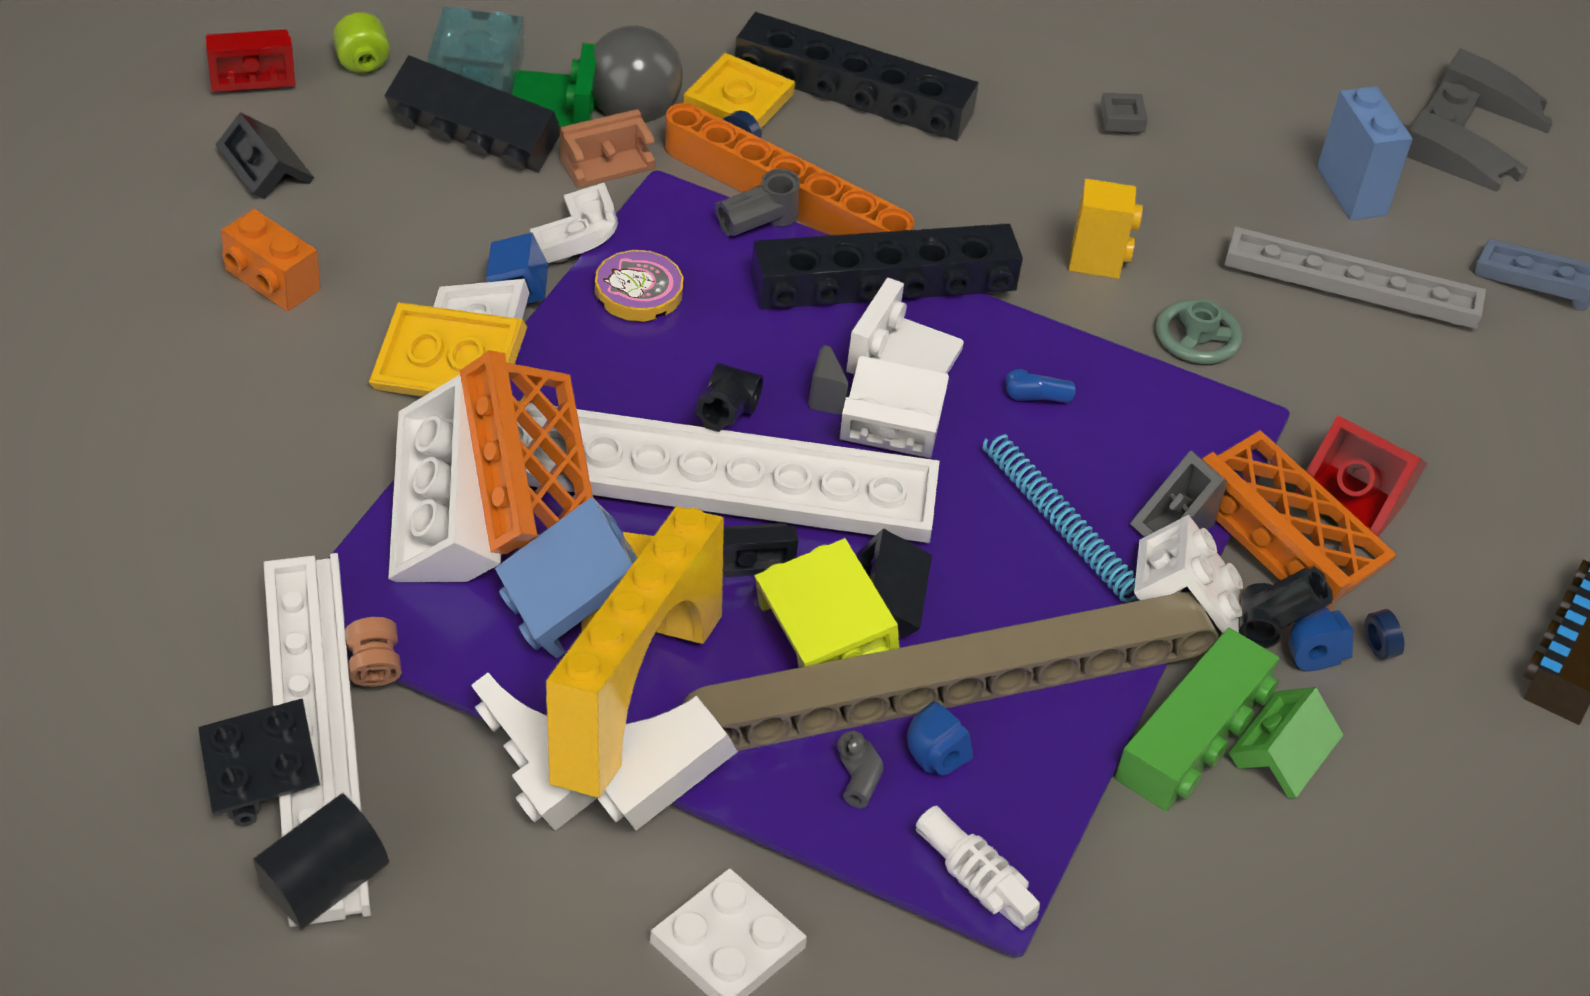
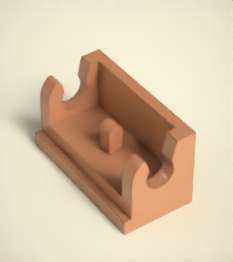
(606, 148)

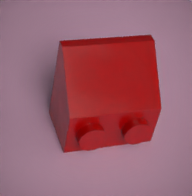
(1365, 473)

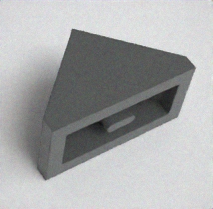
(1189, 490)

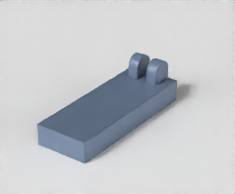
(1536, 271)

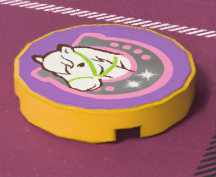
(639, 285)

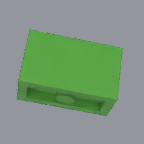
(1290, 737)

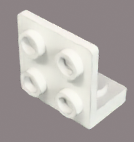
(890, 337)
(894, 406)
(1188, 557)

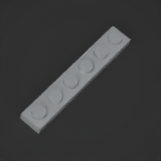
(1356, 277)

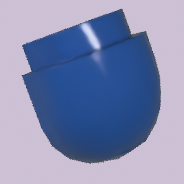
(1321, 640)
(938, 740)

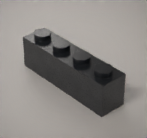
(473, 114)

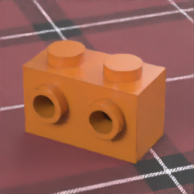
(270, 259)

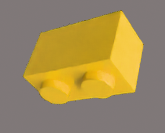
(1103, 228)

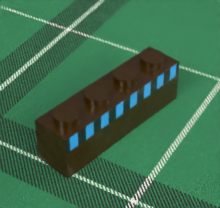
(1563, 673)

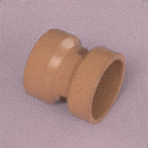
(373, 652)

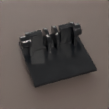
(257, 759)

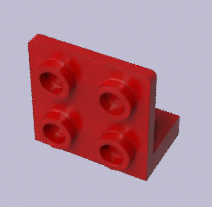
(250, 60)

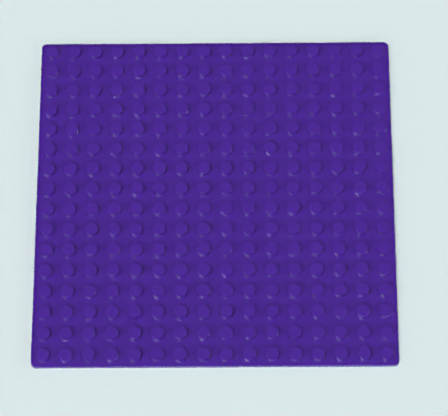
(993, 561)

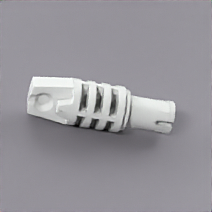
(980, 868)

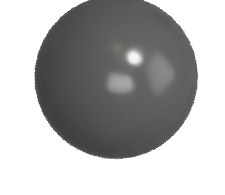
(636, 72)

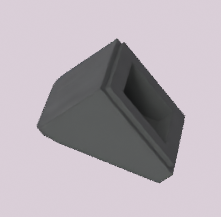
(828, 384)

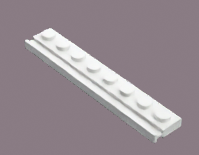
(312, 664)

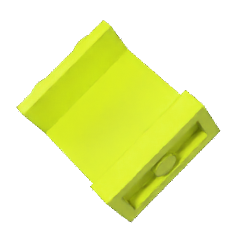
(827, 605)

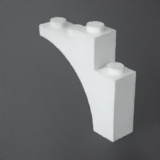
(658, 766)

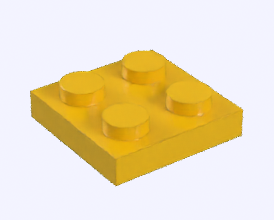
(740, 85)

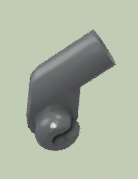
(863, 766)

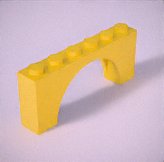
(666, 591)

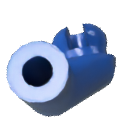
(1033, 387)

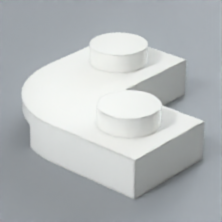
(589, 225)

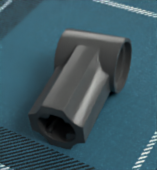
(771, 203)

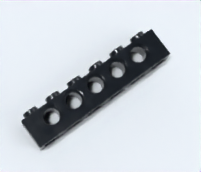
(860, 76)
(856, 265)

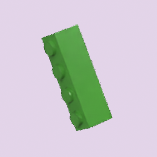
(1198, 719)

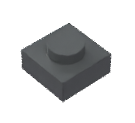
(1123, 112)

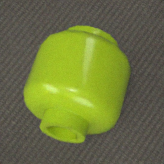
(361, 39)

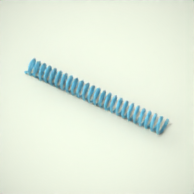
(1124, 585)

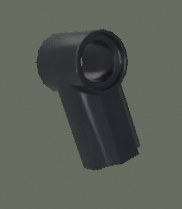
(728, 396)
(1276, 606)

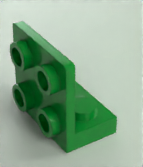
(565, 94)

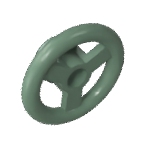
(1202, 324)

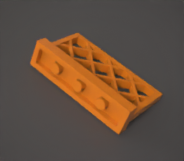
(503, 456)
(1278, 537)

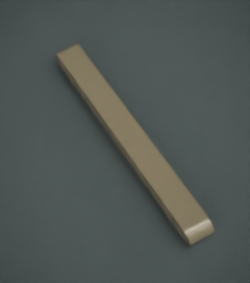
(958, 670)

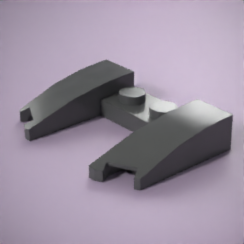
(1440, 131)

